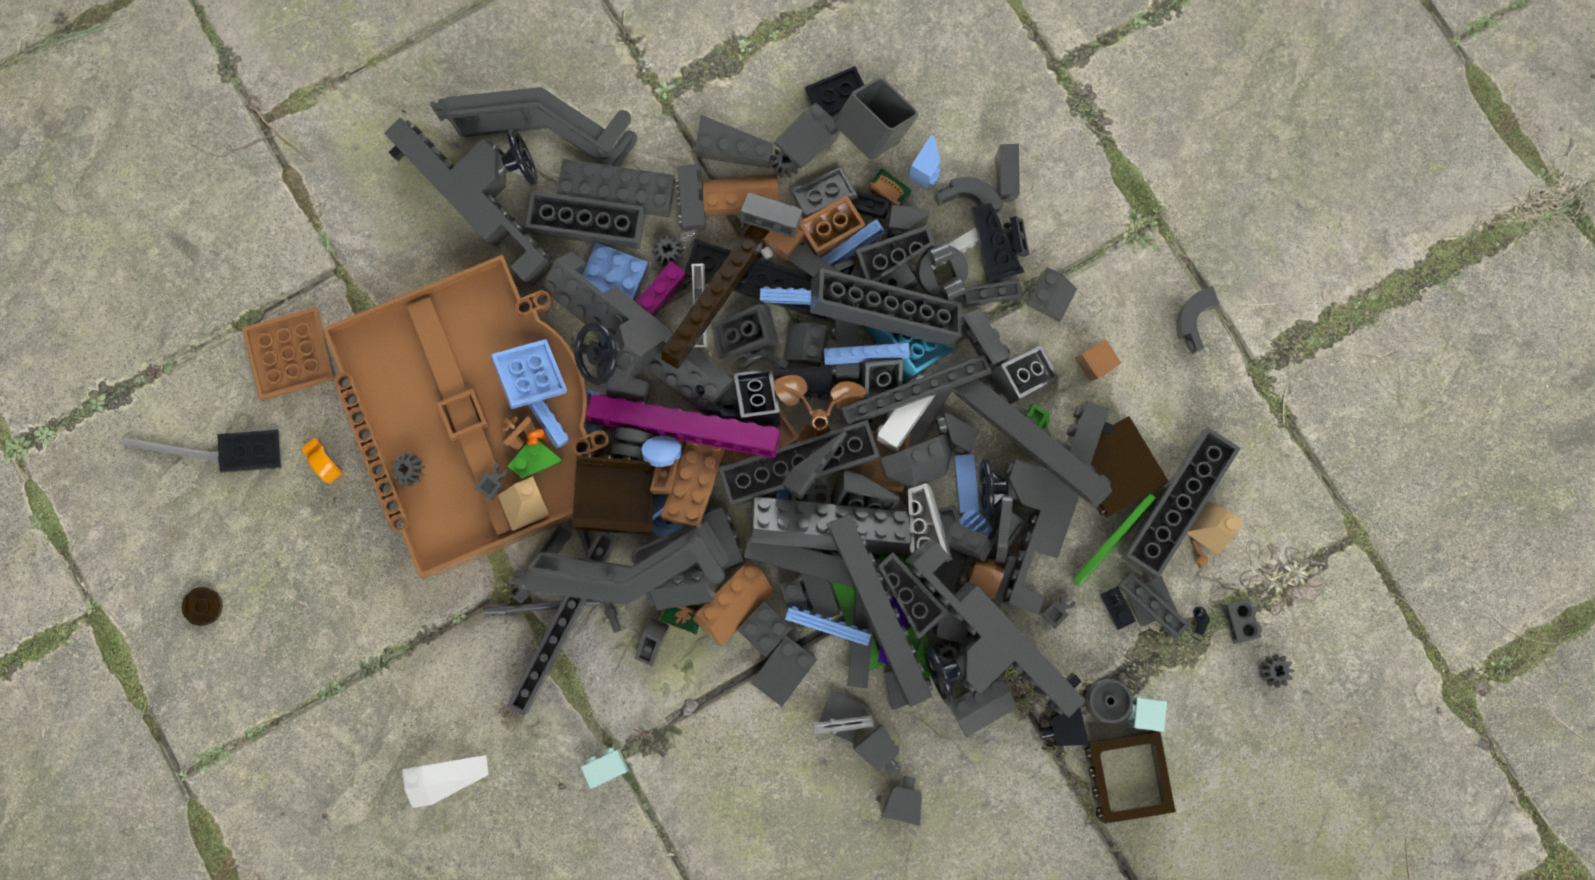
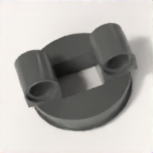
(949, 287)

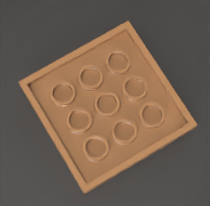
(288, 353)

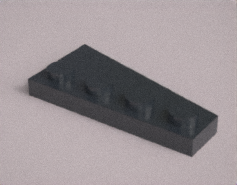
(996, 251)

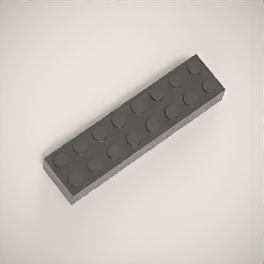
(885, 307)
(762, 475)
(1180, 503)
(805, 525)

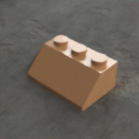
(831, 226)

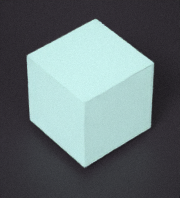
(1148, 714)

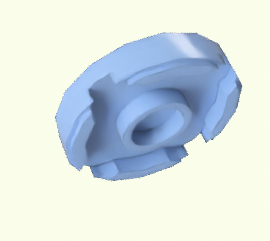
(661, 451)

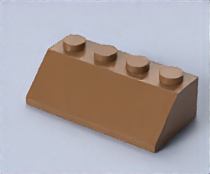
(728, 195)
(734, 603)

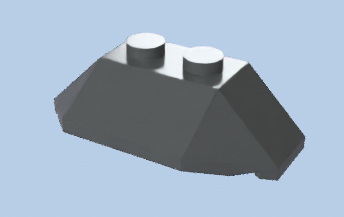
(919, 462)

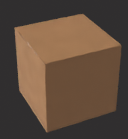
(782, 244)
(1098, 360)
(986, 576)

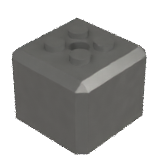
(875, 118)

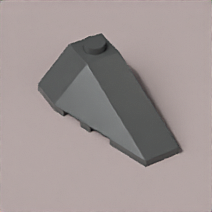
(806, 472)

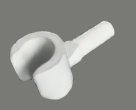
(767, 254)

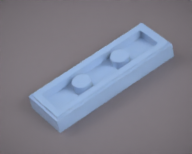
(966, 483)

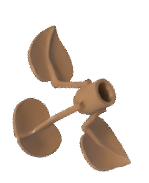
(793, 387)

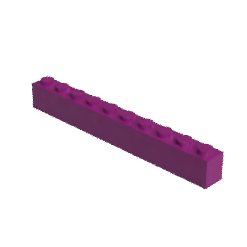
(684, 426)

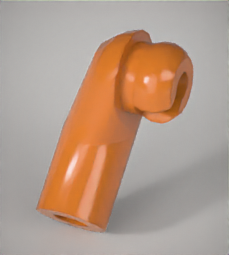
(535, 435)

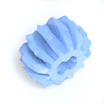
(975, 521)

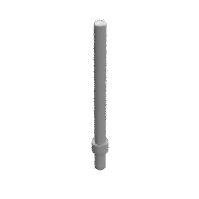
(214, 456)

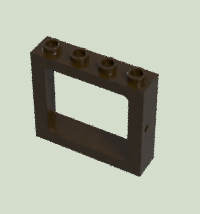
(1103, 811)

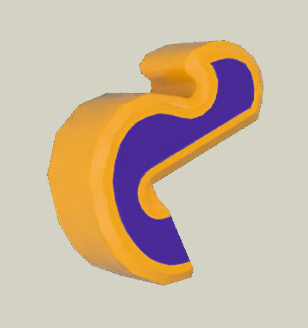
(321, 462)

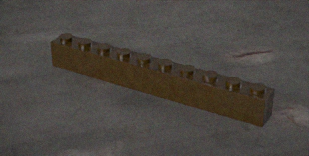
(714, 296)

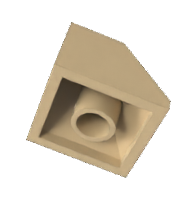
(523, 504)
(1215, 527)

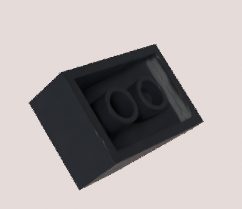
(757, 398)

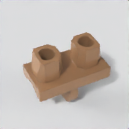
(512, 438)

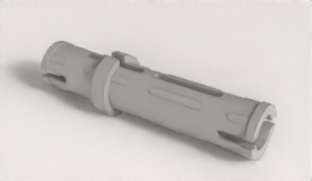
(866, 721)

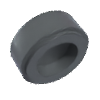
(941, 424)

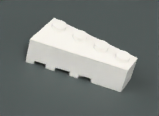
(925, 519)

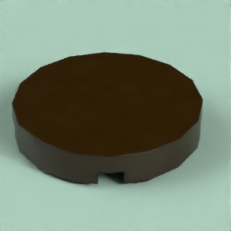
(202, 606)

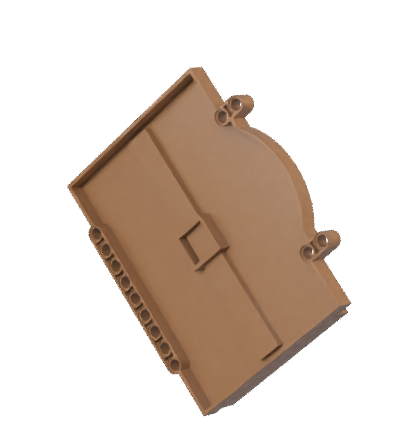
(434, 392)

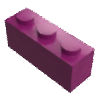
(662, 289)

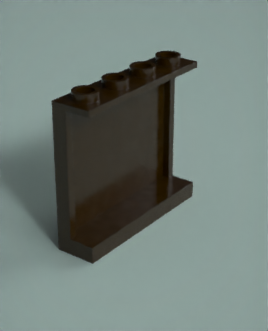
(1127, 465)
(613, 495)

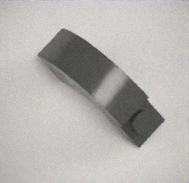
(970, 188)
(1187, 317)

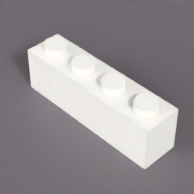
(901, 422)

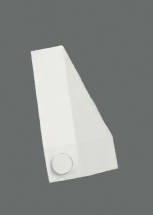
(437, 781)

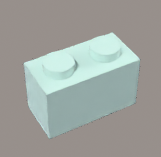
(604, 768)

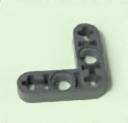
(1004, 528)

